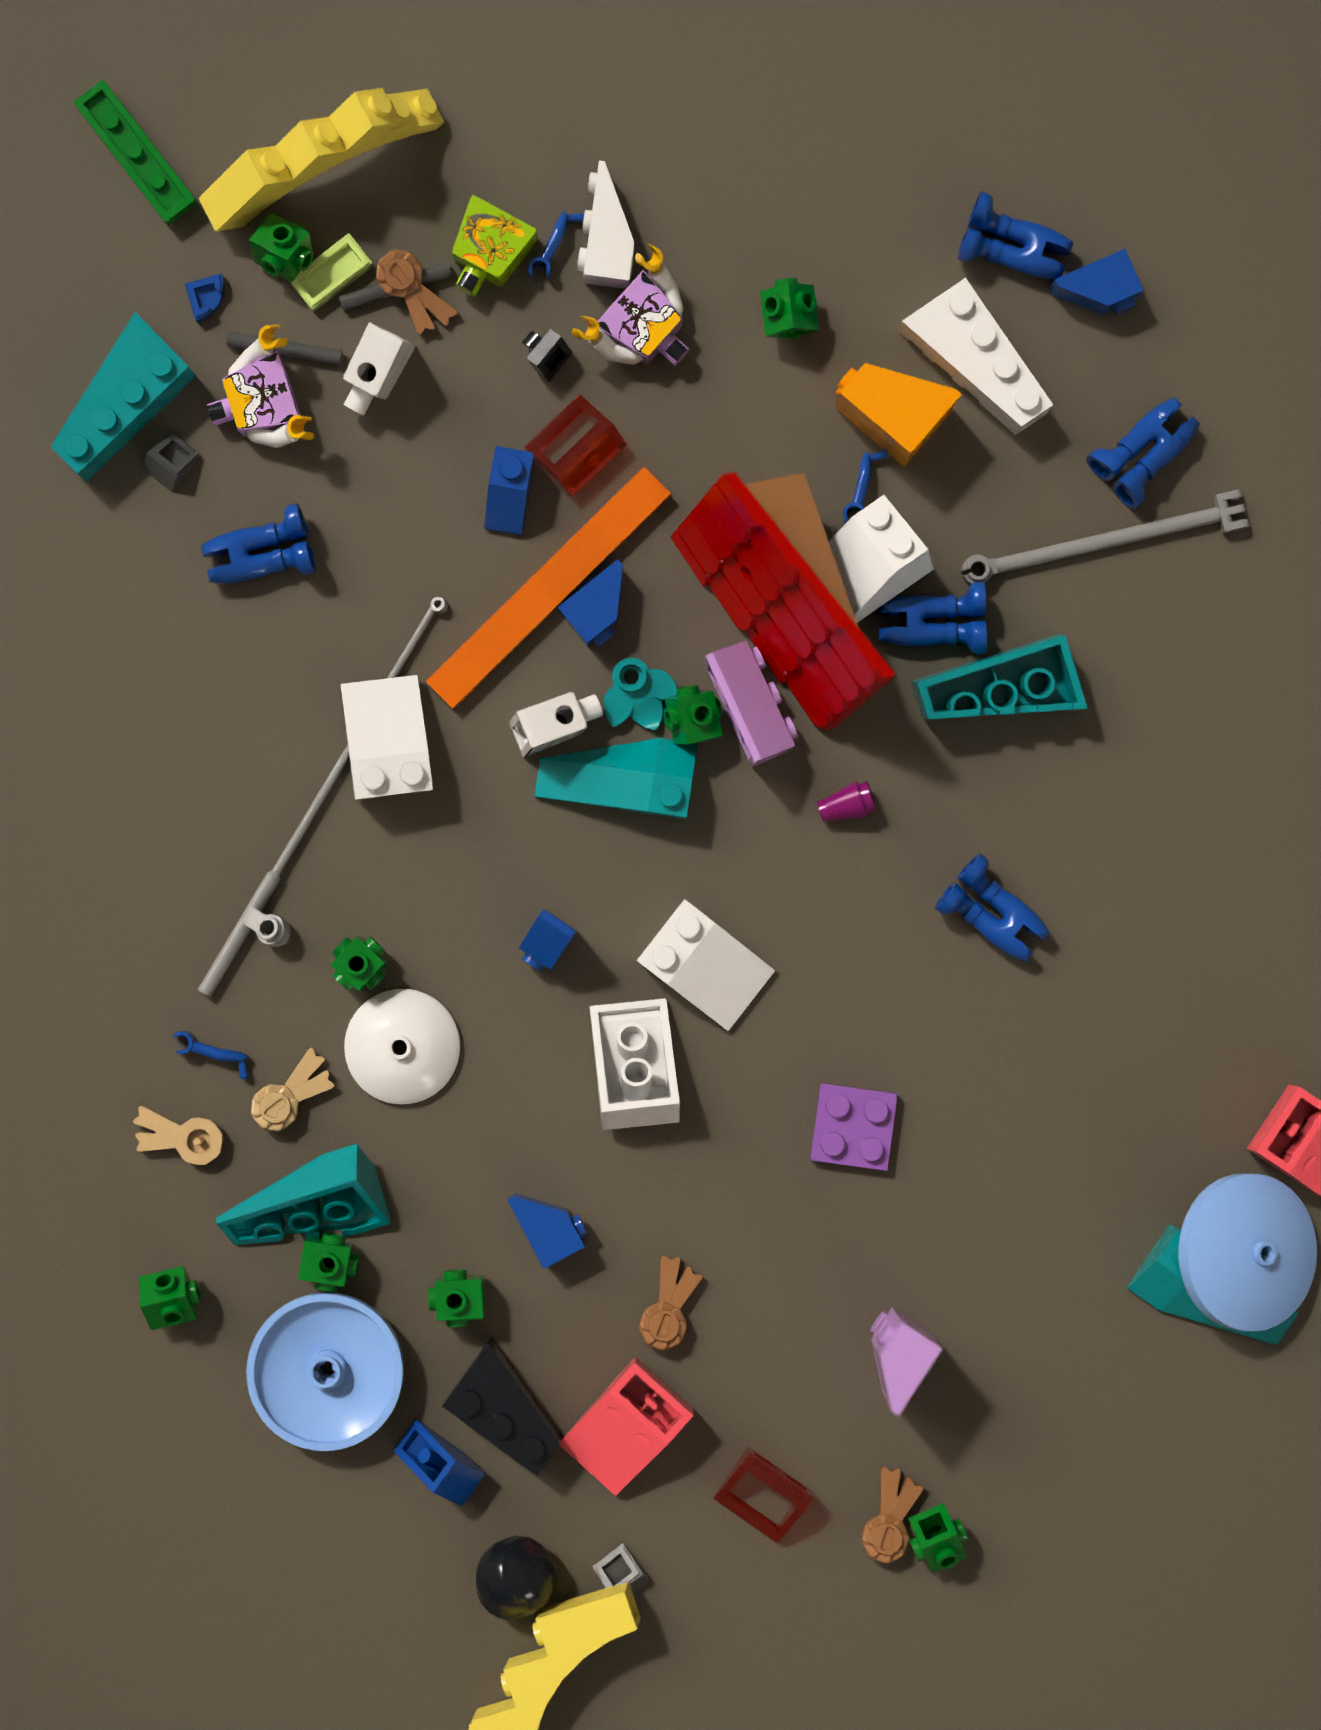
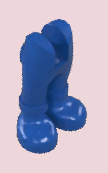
(1029, 234)
(1149, 428)
(245, 540)
(931, 606)
(1013, 910)

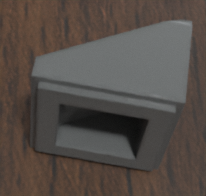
(170, 460)
(621, 1567)

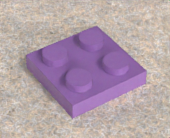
(853, 1126)

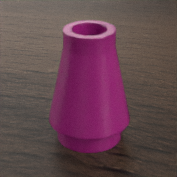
(848, 803)

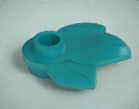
(638, 700)

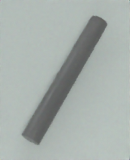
(376, 293)
(292, 349)

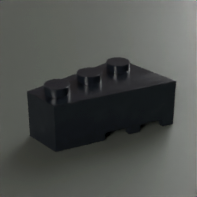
(503, 1410)

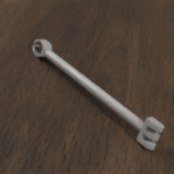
(1220, 513)

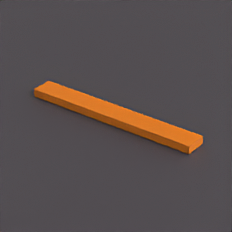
(548, 588)

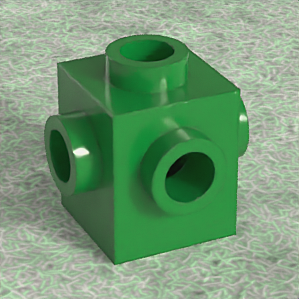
(282, 247)
(789, 309)
(693, 715)
(373, 958)
(314, 1265)
(468, 1287)
(168, 1297)
(938, 1538)

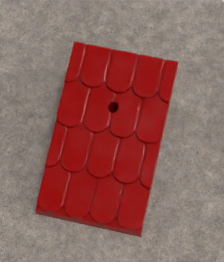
(780, 584)

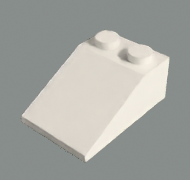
(878, 556)
(386, 737)
(706, 965)
(634, 1064)

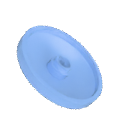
(1247, 1252)
(317, 1407)

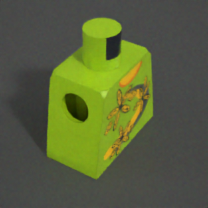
(490, 245)

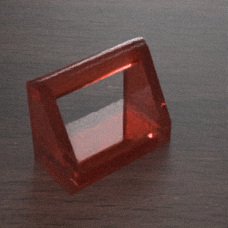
(587, 455)
(776, 1479)

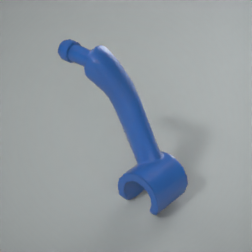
(553, 243)
(863, 482)
(214, 1052)

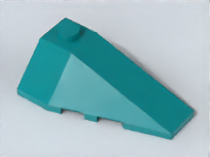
(632, 777)
(323, 1195)
(1162, 1286)

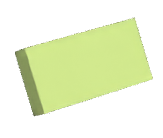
(332, 272)

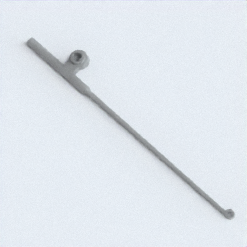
(272, 928)

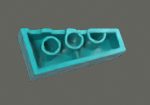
(122, 398)
(1018, 680)

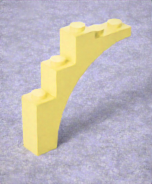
(314, 146)
(569, 1634)

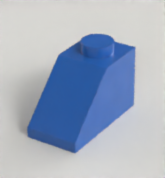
(1101, 285)
(509, 490)
(595, 607)
(546, 941)
(548, 1228)
(439, 1463)

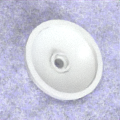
(430, 1042)

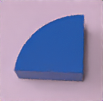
(206, 296)

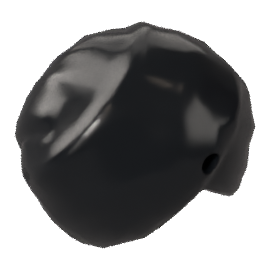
(515, 1578)

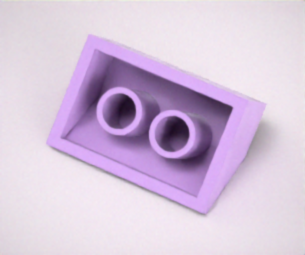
(750, 702)
(902, 1356)

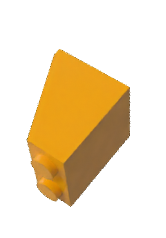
(894, 408)

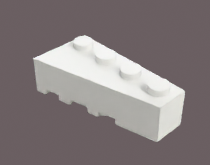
(977, 354)

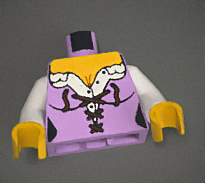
(641, 319)
(261, 395)

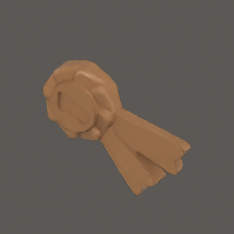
(401, 276)
(663, 1322)
(885, 1534)

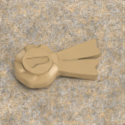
(277, 1105)
(195, 1140)

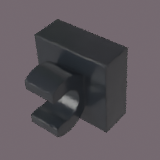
(547, 353)

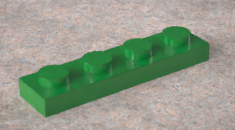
(135, 152)

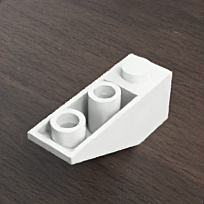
(610, 243)

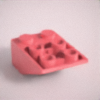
(1293, 1138)
(627, 1426)

